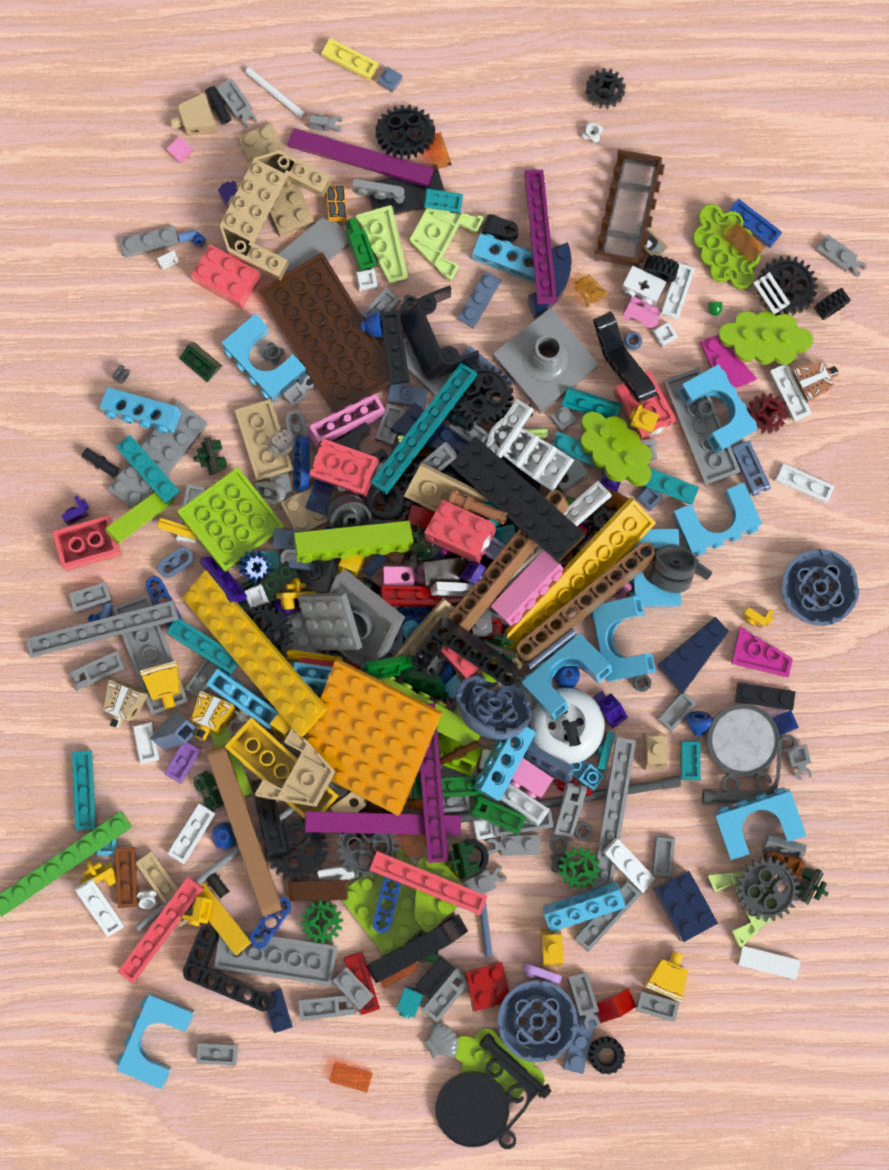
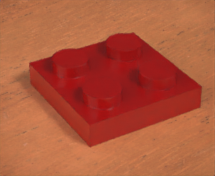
(486, 986)

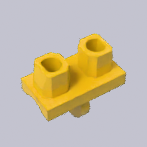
(287, 598)
(104, 873)

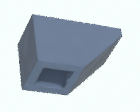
(174, 731)

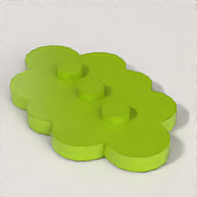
(717, 252)
(765, 337)
(616, 448)
(476, 1058)

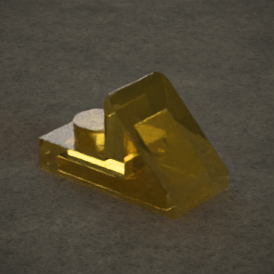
(590, 290)

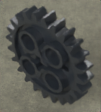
(405, 126)
(799, 298)
(490, 409)
(271, 616)
(307, 863)

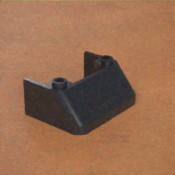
(431, 359)

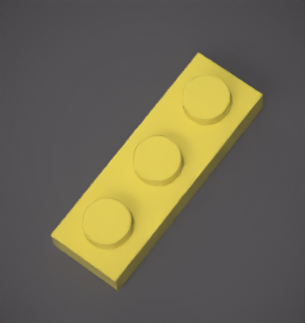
(349, 59)

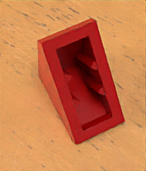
(615, 1006)

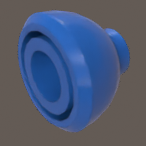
(373, 324)
(447, 672)
(567, 676)
(699, 722)
(223, 836)

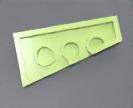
(385, 242)

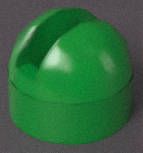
(715, 308)

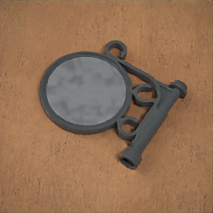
(744, 744)

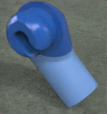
(193, 236)
(106, 612)

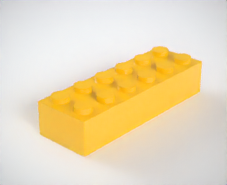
(271, 762)

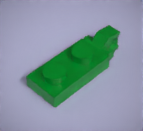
(359, 245)
(388, 667)

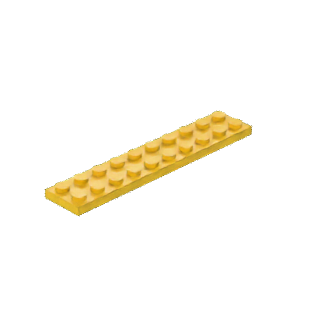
(592, 561)
(255, 654)

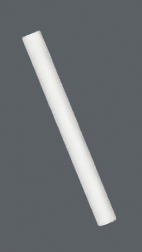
(273, 91)

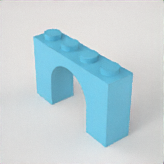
(239, 346)
(715, 384)
(698, 538)
(650, 594)
(606, 620)
(575, 653)
(732, 819)
(134, 1060)

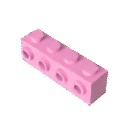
(345, 421)
(527, 588)

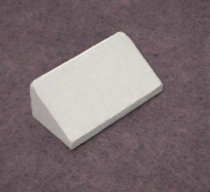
(337, 873)

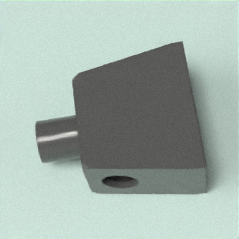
(576, 474)

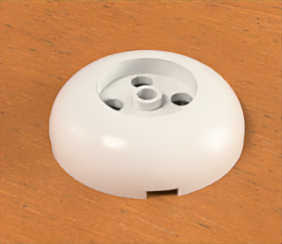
(590, 733)

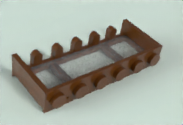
(629, 208)

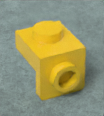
(754, 618)

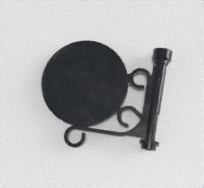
(475, 1107)

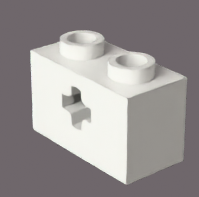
(639, 278)

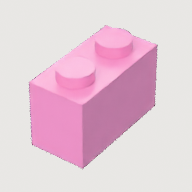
(531, 779)

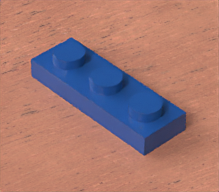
(759, 226)

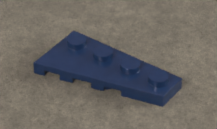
(440, 436)
(689, 658)

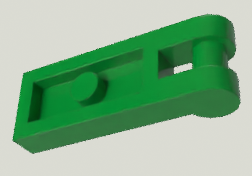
(498, 815)

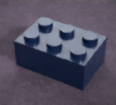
(685, 906)

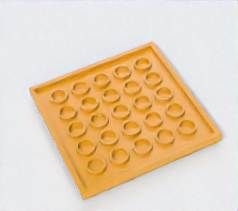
(372, 736)

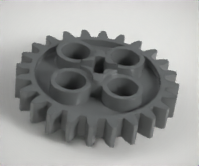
(352, 858)
(782, 899)

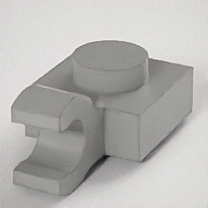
(322, 123)

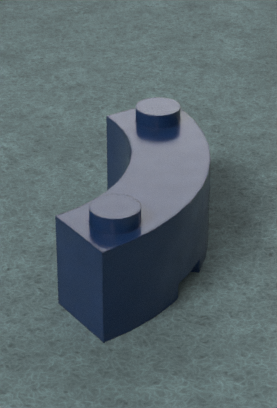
(562, 267)

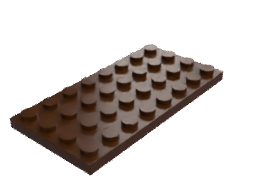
(327, 333)

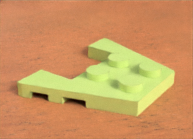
(435, 234)
(745, 932)

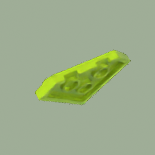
(428, 909)

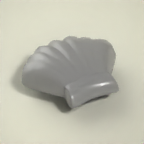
(442, 1041)

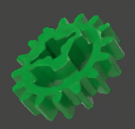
(587, 872)
(313, 922)

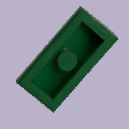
(200, 361)

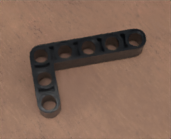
(621, 360)
(464, 649)
(418, 949)
(221, 979)

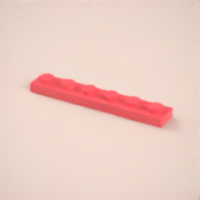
(428, 883)
(160, 930)

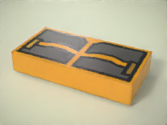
(336, 203)

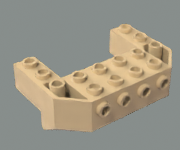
(254, 202)

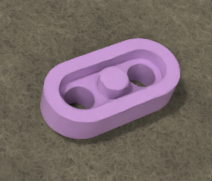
(533, 971)

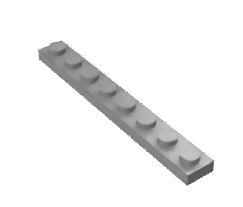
(102, 629)
(614, 806)

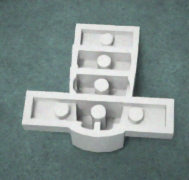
(527, 450)

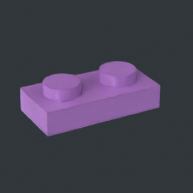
(182, 762)

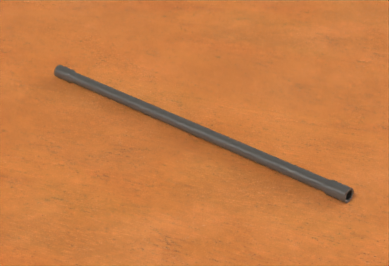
(663, 783)

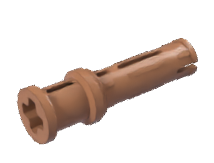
(470, 504)

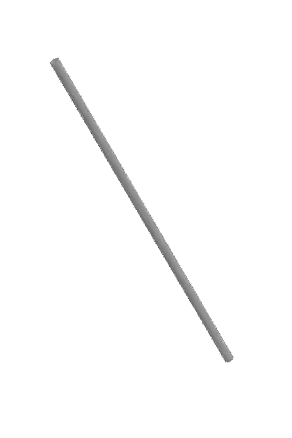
(208, 873)

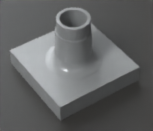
(544, 378)
(374, 619)

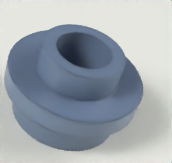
(632, 335)

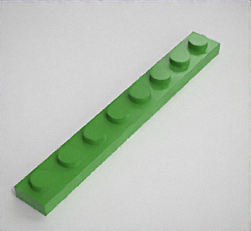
(63, 862)

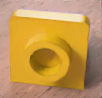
(643, 419)
(201, 912)

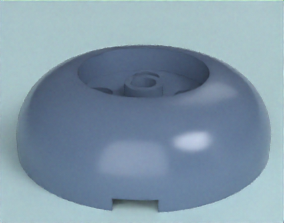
(832, 569)
(490, 711)
(555, 1037)

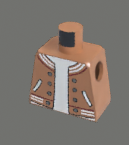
(814, 379)

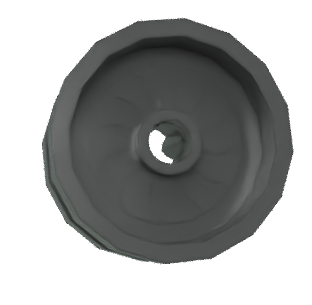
(347, 510)
(673, 569)

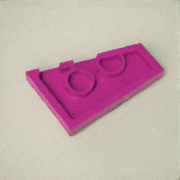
(735, 369)
(757, 655)

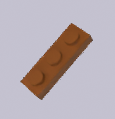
(126, 877)

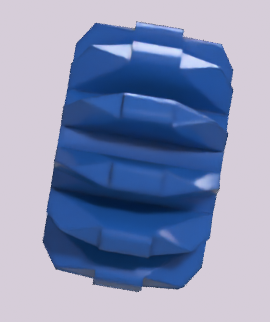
(247, 565)

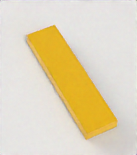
(224, 923)

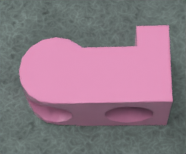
(642, 312)

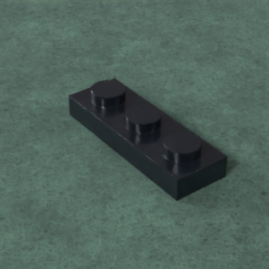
(765, 696)

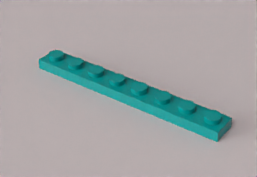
(423, 428)
(658, 482)

